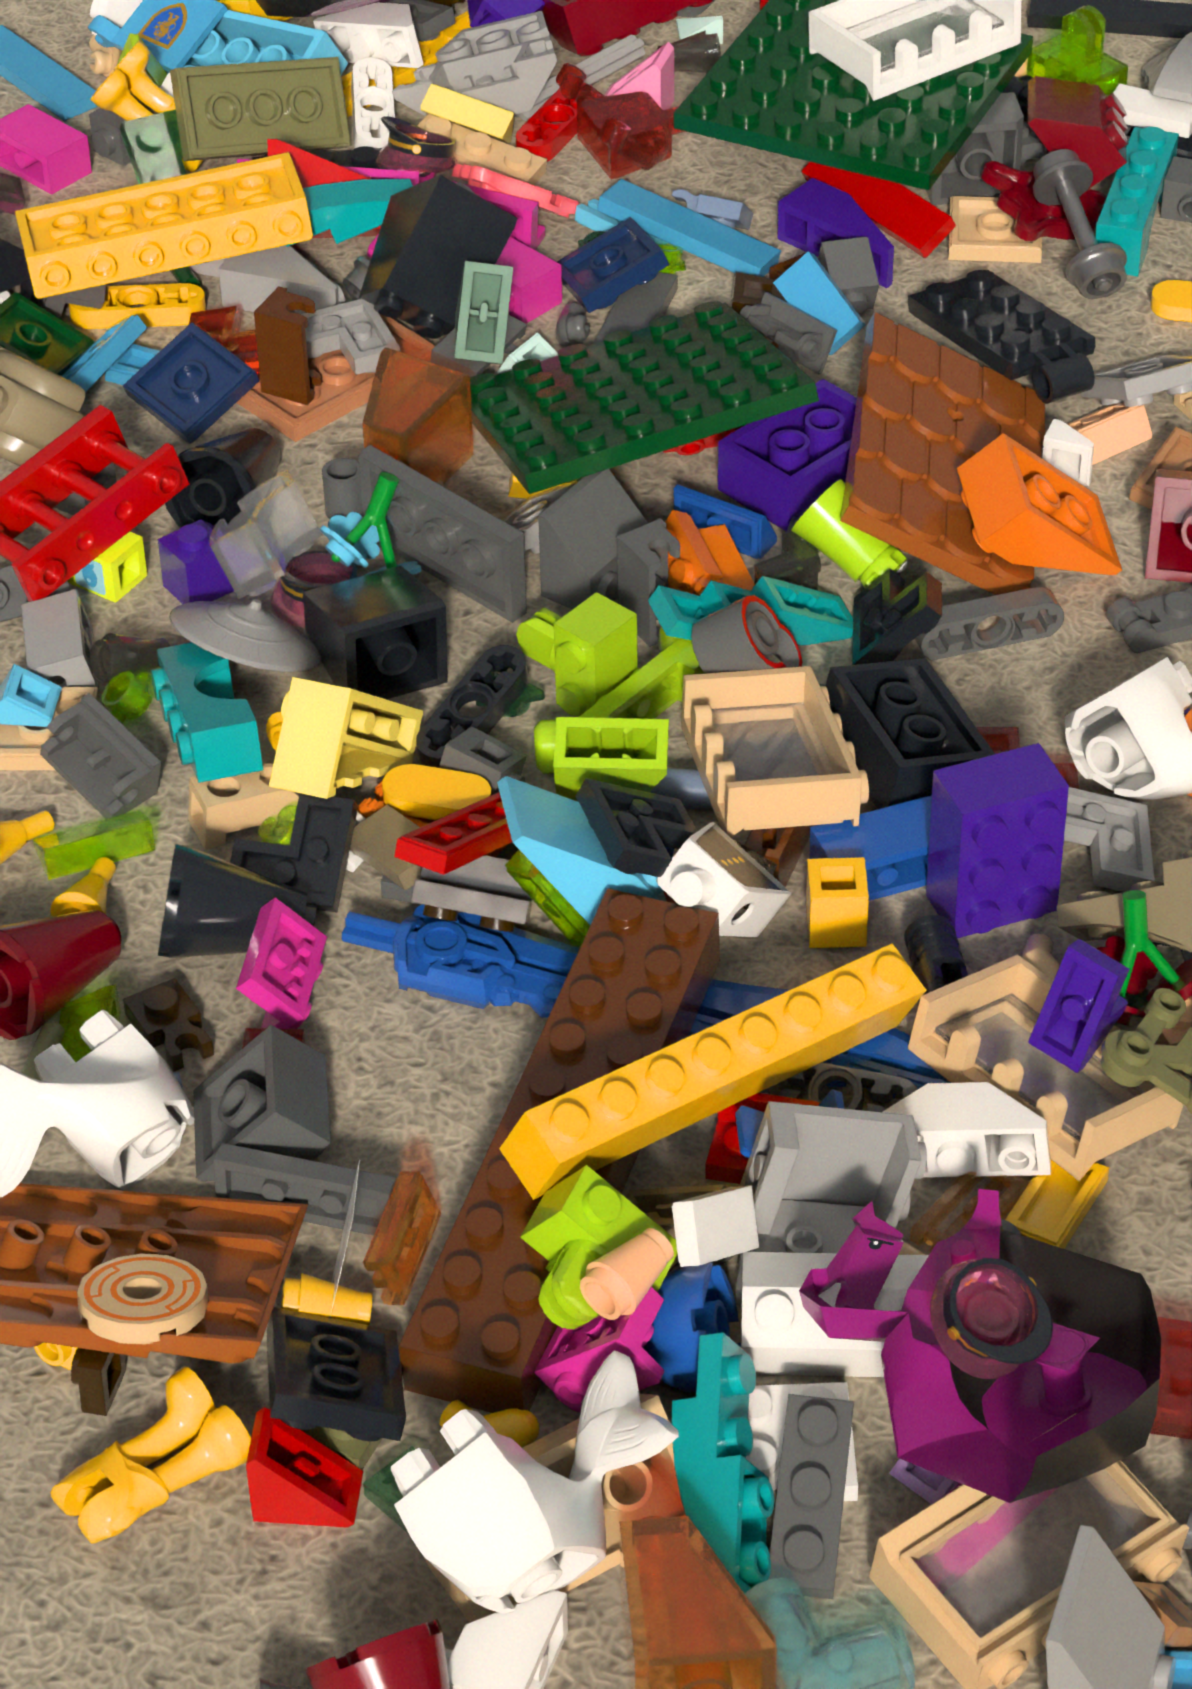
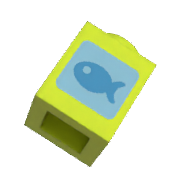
(115, 569)

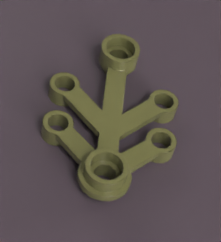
(1133, 1058)

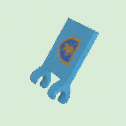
(167, 28)

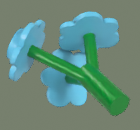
(357, 537)

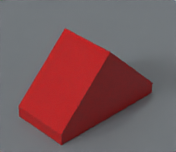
(298, 1477)

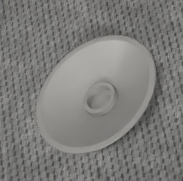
(245, 635)

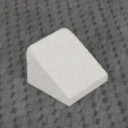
(1069, 451)

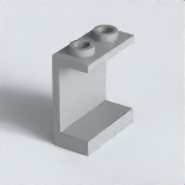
(833, 1160)

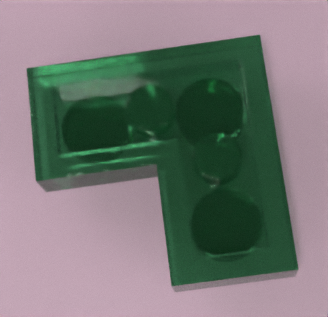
(154, 146)

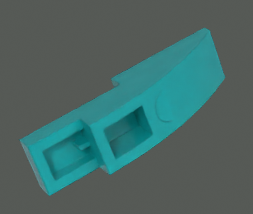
(716, 1482)

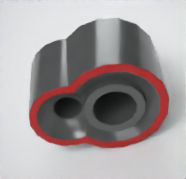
(744, 639)

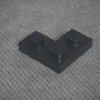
(891, 616)
(635, 825)
(316, 850)

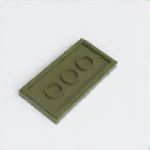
(241, 105)

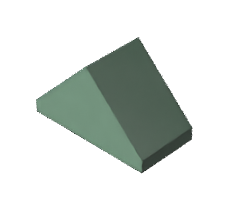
(482, 312)

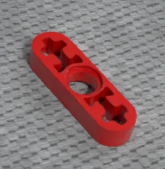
(541, 126)

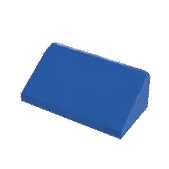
(748, 529)

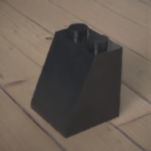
(424, 250)
(379, 633)

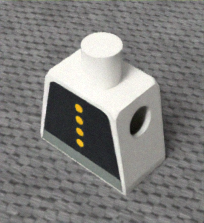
(722, 878)

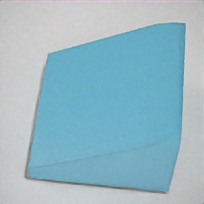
(27, 698)

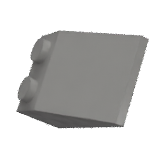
(1104, 1626)

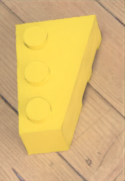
(339, 737)

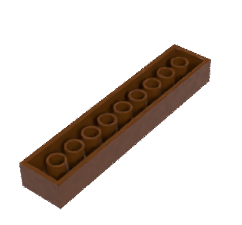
(622, 1000)

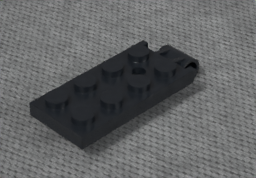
(1009, 332)

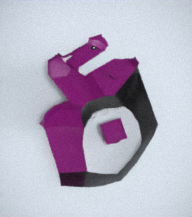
(980, 1429)

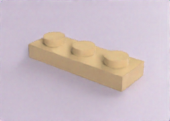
(483, 151)

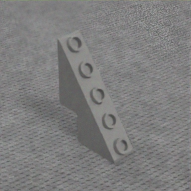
(253, 276)

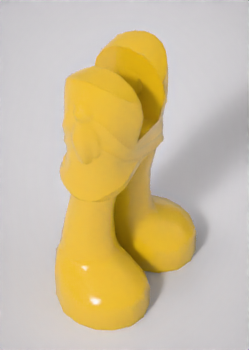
(132, 79)
(117, 1486)

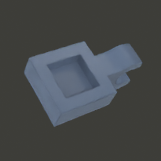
(727, 212)

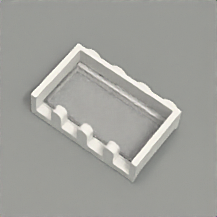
(911, 41)

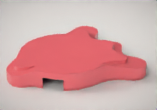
(500, 183)

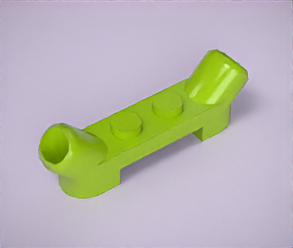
(642, 695)

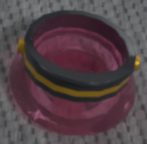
(415, 149)
(304, 574)
(989, 1317)

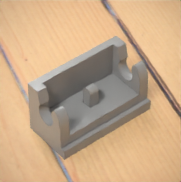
(59, 639)

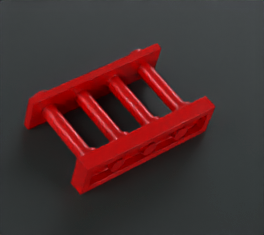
(67, 468)

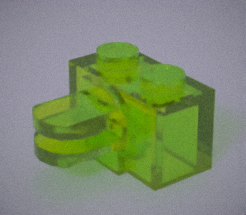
(1079, 53)

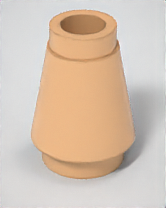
(623, 1276)

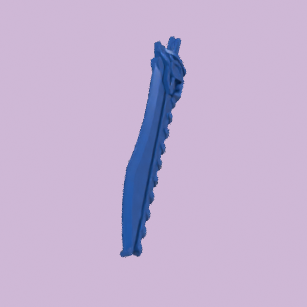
(498, 968)

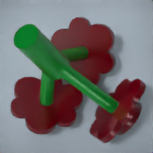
(1143, 957)

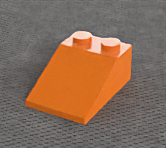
(1034, 511)

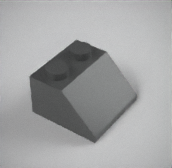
(581, 539)
(264, 1100)

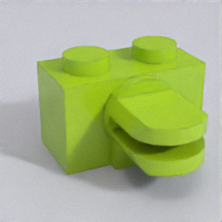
(586, 648)
(573, 1228)

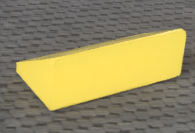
(469, 112)

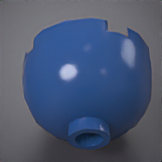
(694, 1304)

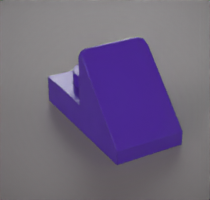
(1080, 1006)

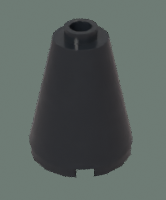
(222, 475)
(217, 904)

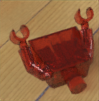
(619, 130)

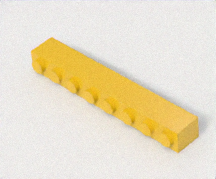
(711, 1070)

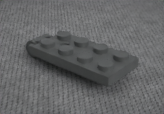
(437, 530)

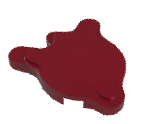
(1031, 217)

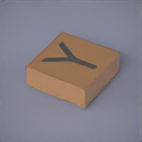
(1171, 1612)

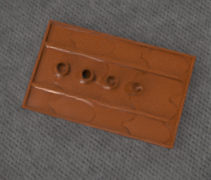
(912, 427)
(63, 1232)

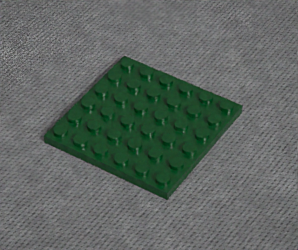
(805, 107)
(634, 395)

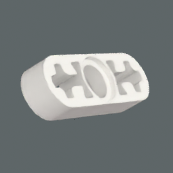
(363, 95)

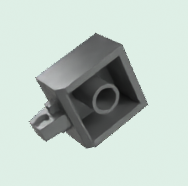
(998, 138)

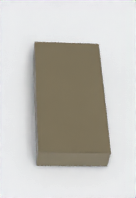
(376, 844)

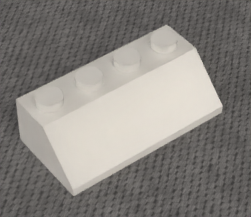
(783, 1334)

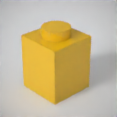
(837, 902)

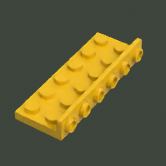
(164, 225)

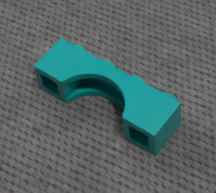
(1135, 194)
(203, 717)

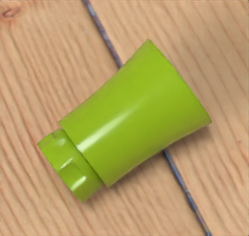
(852, 550)

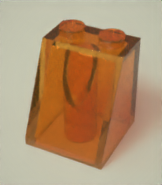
(420, 415)
(687, 1614)

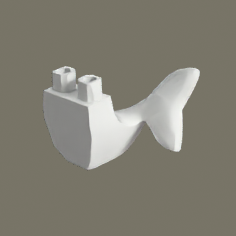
(1137, 734)
(112, 1106)
(509, 1523)

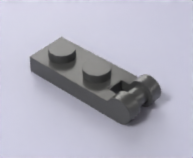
(1154, 620)

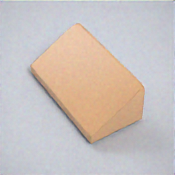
(1114, 429)

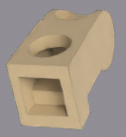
(234, 804)

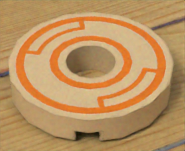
(141, 1297)

